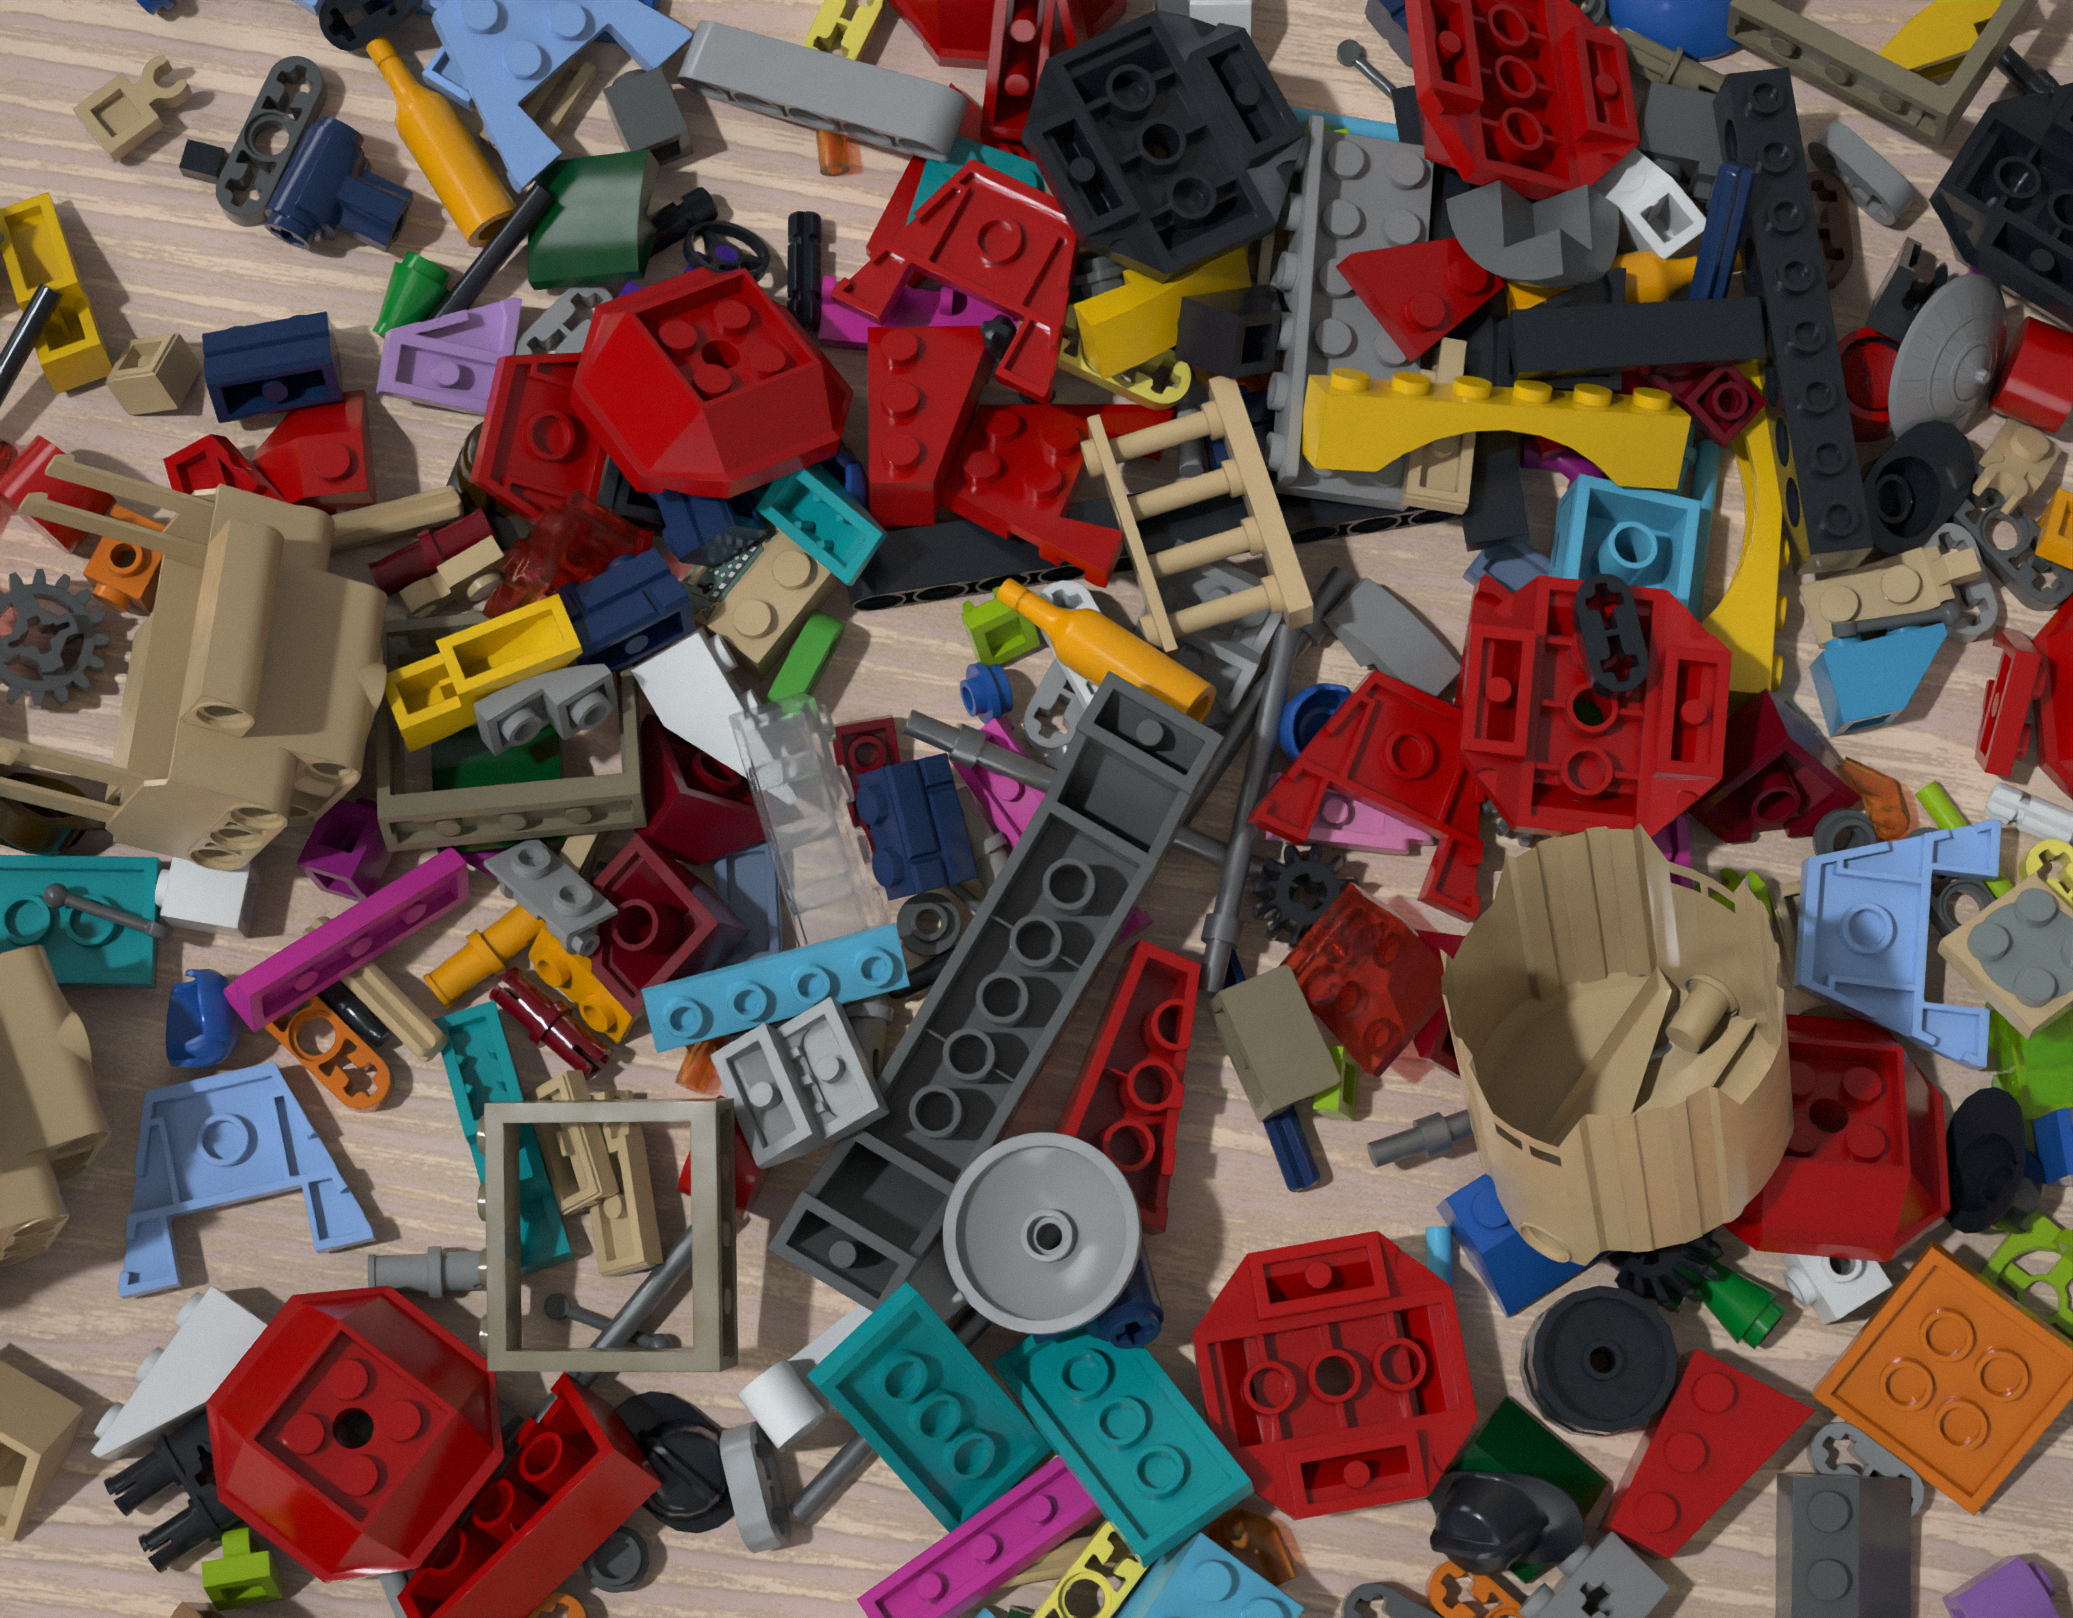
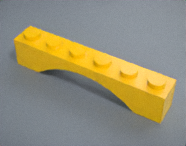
(1371, 422)
(1751, 606)

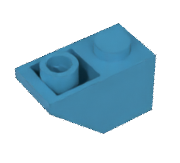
(1872, 679)

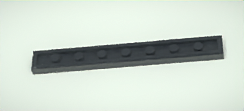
(1495, 499)

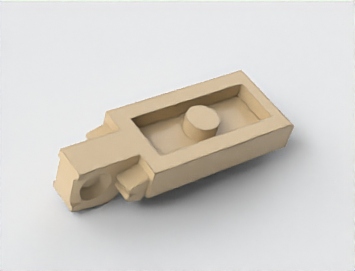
(1441, 471)
(1888, 587)
(626, 1222)

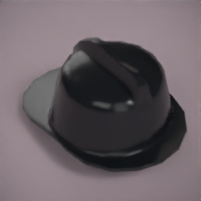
(1917, 485)
(1990, 1169)
(684, 1456)
(1503, 1519)

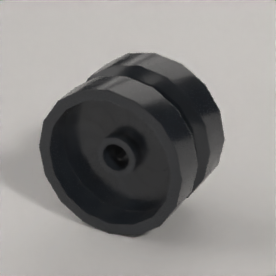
(1559, 1370)

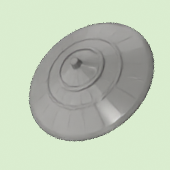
(1949, 355)

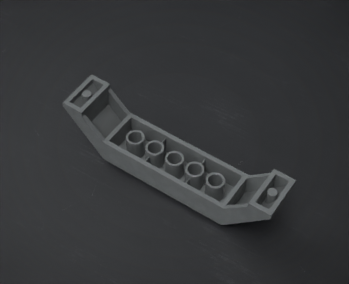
(1004, 993)

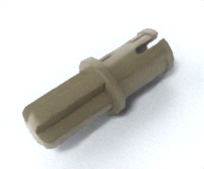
(1666, 65)

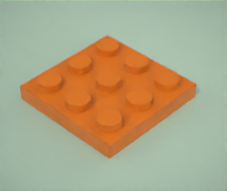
(1952, 1377)

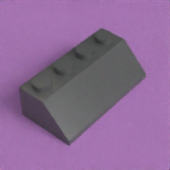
(1843, 1546)

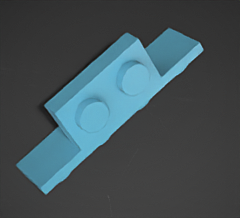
(774, 987)

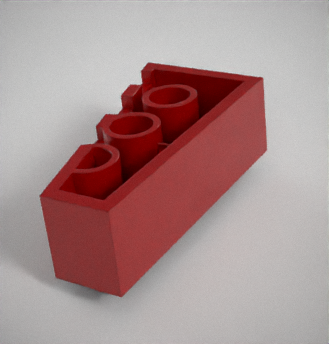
(1134, 1074)
(540, 1517)

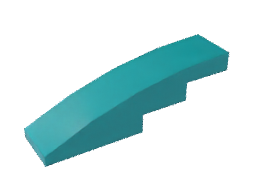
(822, 520)
(485, 1072)

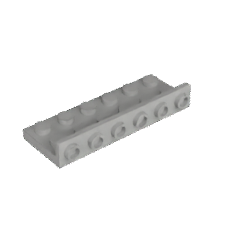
(1343, 201)

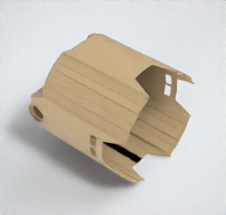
(1561, 1034)

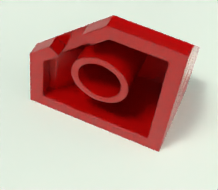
(322, 456)

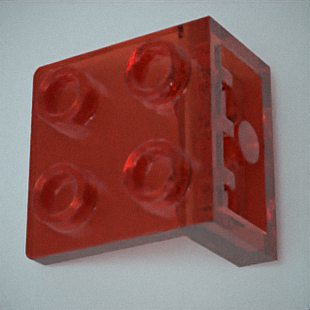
(564, 547)
(1368, 977)

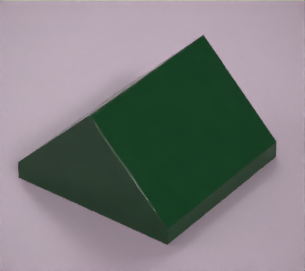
(1518, 1444)

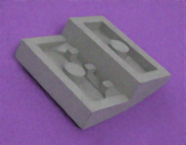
(1227, 652)
(799, 1084)

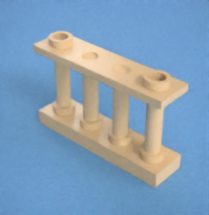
(1239, 475)

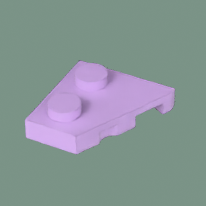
(449, 358)

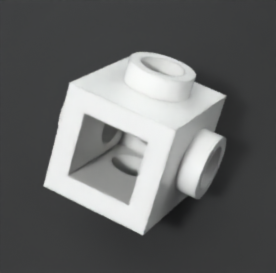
(1833, 1292)

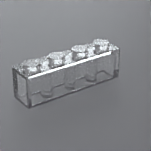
(807, 819)

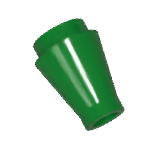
(412, 293)
(1742, 1305)

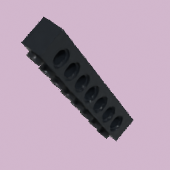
(1803, 366)

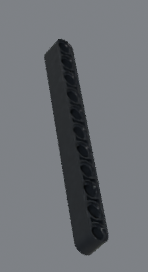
(971, 560)

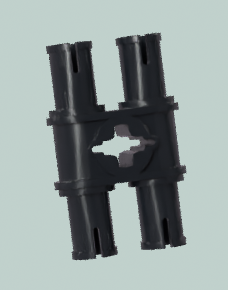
(183, 1461)

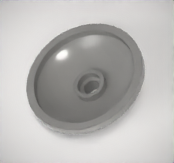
(999, 1223)

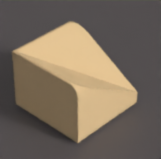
(153, 374)

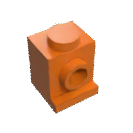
(127, 585)

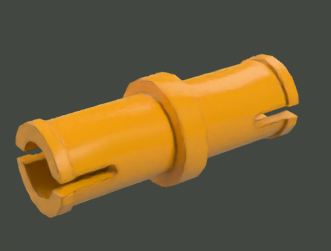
(483, 955)

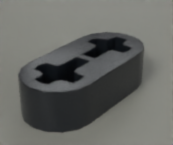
(376, 21)
(1623, 632)

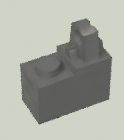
(1681, 137)

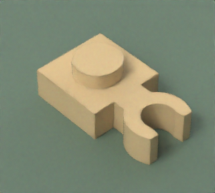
(125, 114)
(2016, 463)
(467, 575)

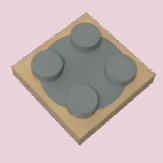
(2019, 955)

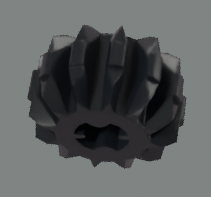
(1283, 885)
(1668, 1272)

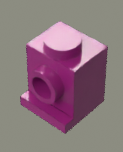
(346, 850)

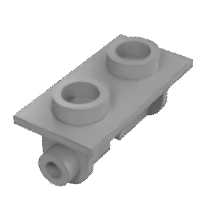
(552, 892)

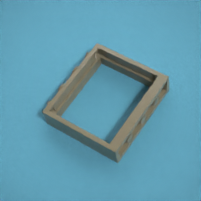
(1870, 77)
(502, 810)
(712, 1236)

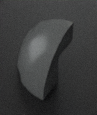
(1537, 244)

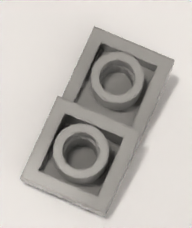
(1387, 634)
(565, 698)

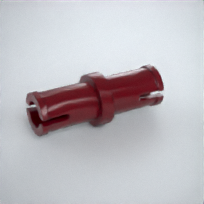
(432, 549)
(550, 1023)

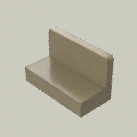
(1273, 1041)

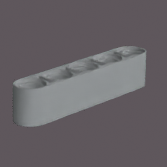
(823, 90)

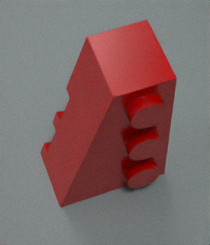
(1020, 43)
(919, 411)
(1697, 1453)

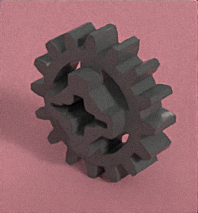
(69, 626)

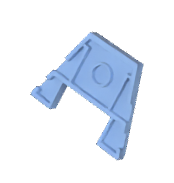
(516, 46)
(1868, 935)
(222, 1146)

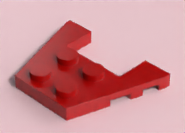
(994, 245)
(535, 442)
(1025, 470)
(1400, 758)

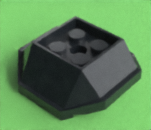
(1198, 97)
(2013, 200)

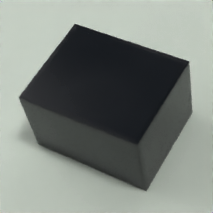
(203, 161)

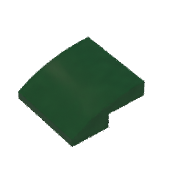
(596, 222)
(467, 762)

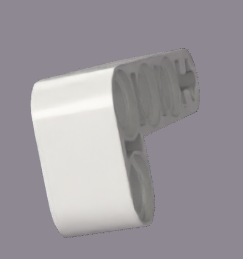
(787, 1400)

